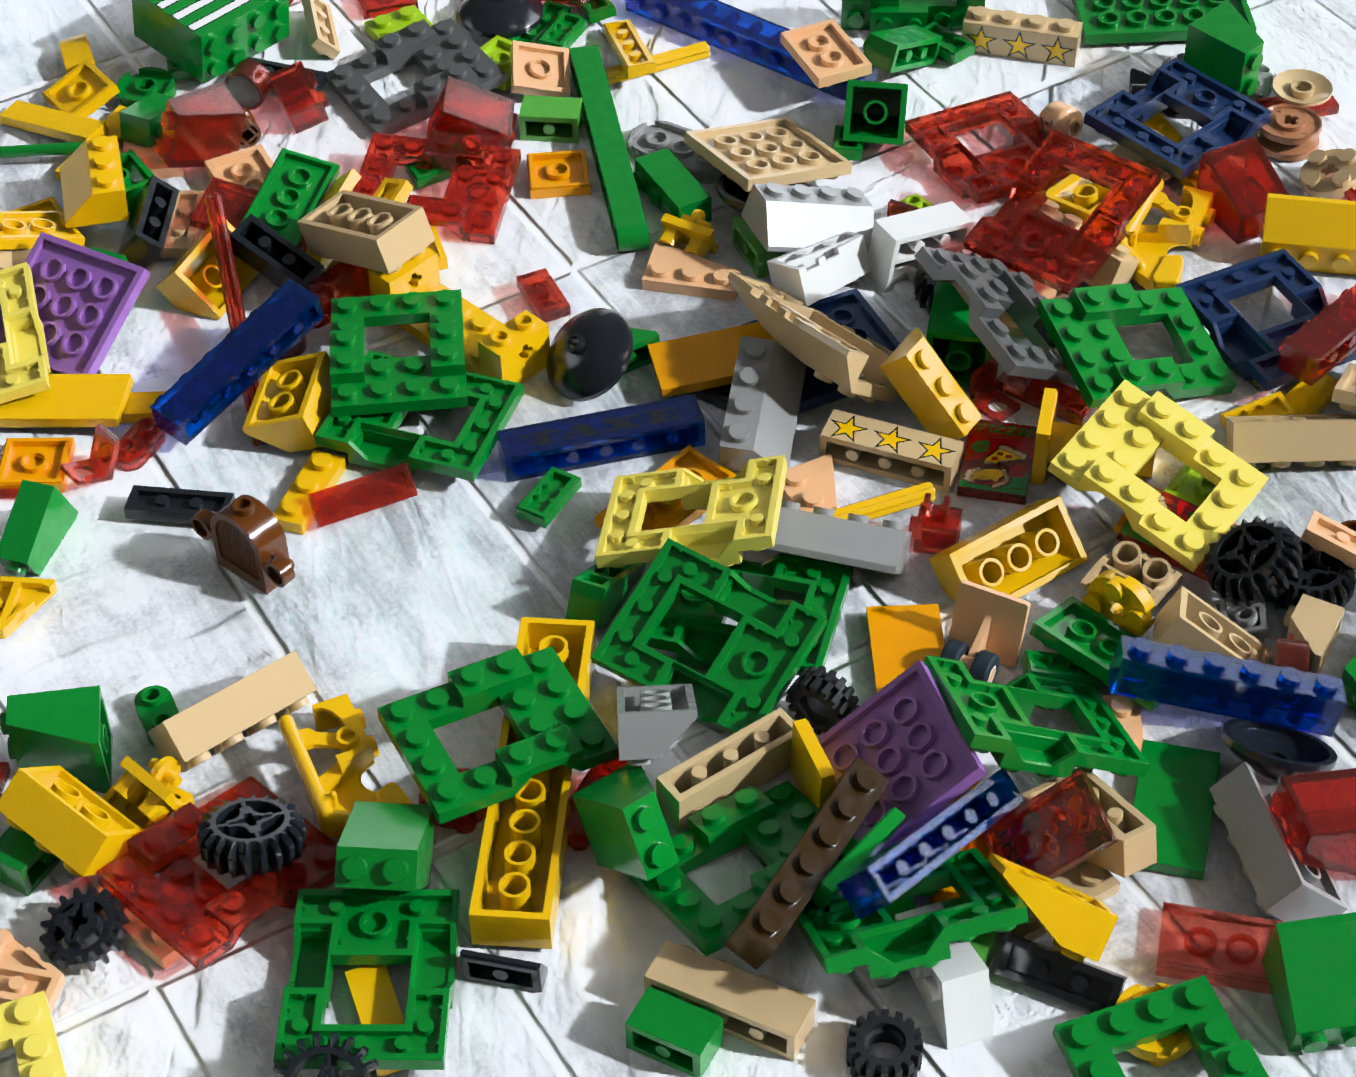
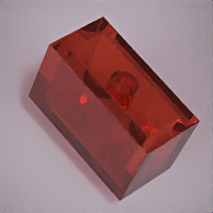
(299, 97)

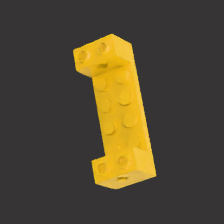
(491, 348)

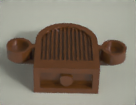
(248, 542)

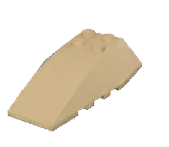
(819, 341)

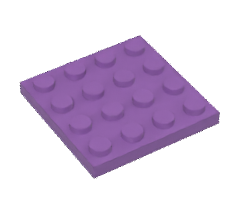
(80, 301)
(912, 743)

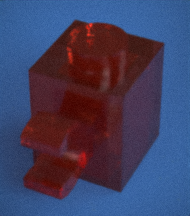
(935, 526)

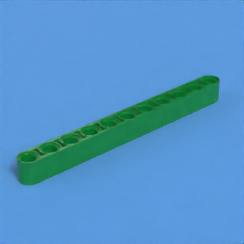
(609, 150)

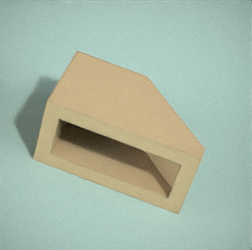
(1317, 623)

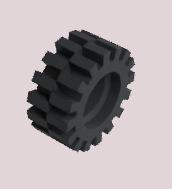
(821, 698)
(886, 1030)

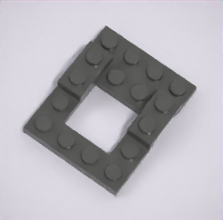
(436, 49)
(989, 292)

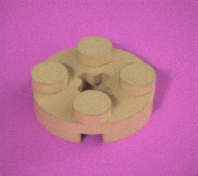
(1320, 164)

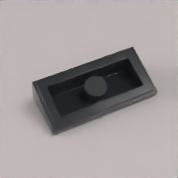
(503, 971)

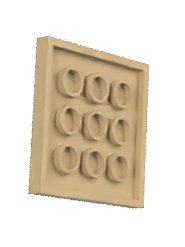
(768, 152)

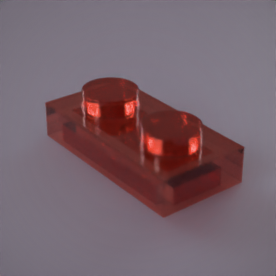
(543, 295)

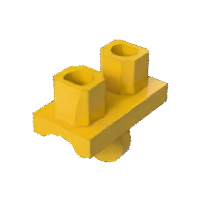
(691, 231)
(138, 780)

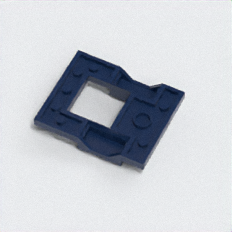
(1212, 105)
(1240, 345)

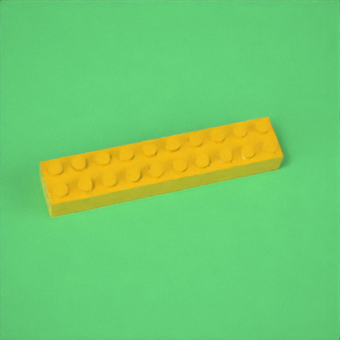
(527, 835)

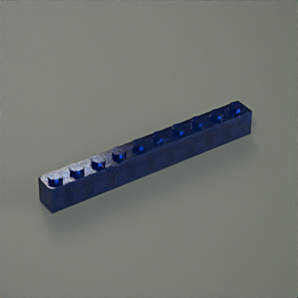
(735, 33)

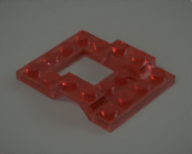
(987, 174)
(477, 186)
(1047, 248)
(185, 902)

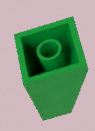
(1225, 49)
(875, 112)
(951, 335)
(62, 730)
(626, 824)
(386, 847)
(1314, 980)

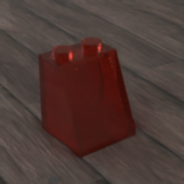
(473, 111)
(200, 127)
(1240, 184)
(1319, 817)

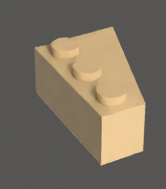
(1133, 830)

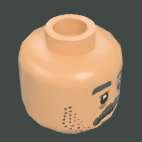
(1062, 118)

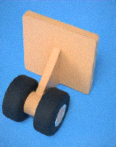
(987, 627)

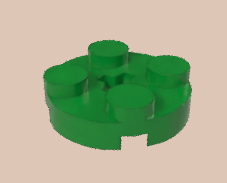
(142, 84)

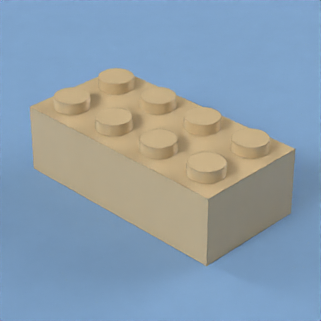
(366, 231)
(239, 707)

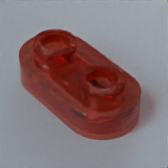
(139, 445)

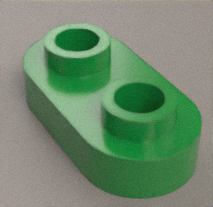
(154, 706)

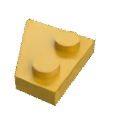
(20, 599)

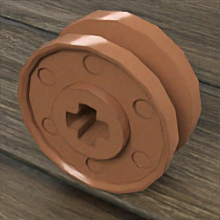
(1290, 133)

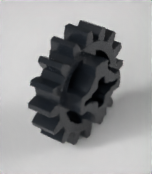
(84, 929)

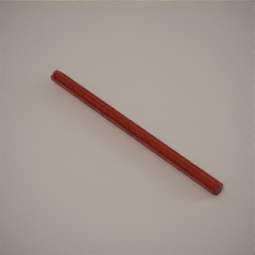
(228, 279)

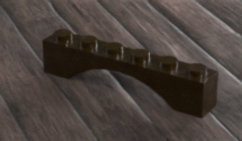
(807, 864)

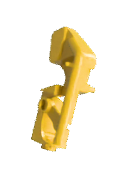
(1153, 242)
(340, 786)

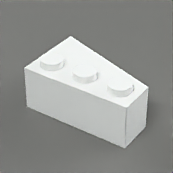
(901, 236)
(821, 267)
(955, 991)

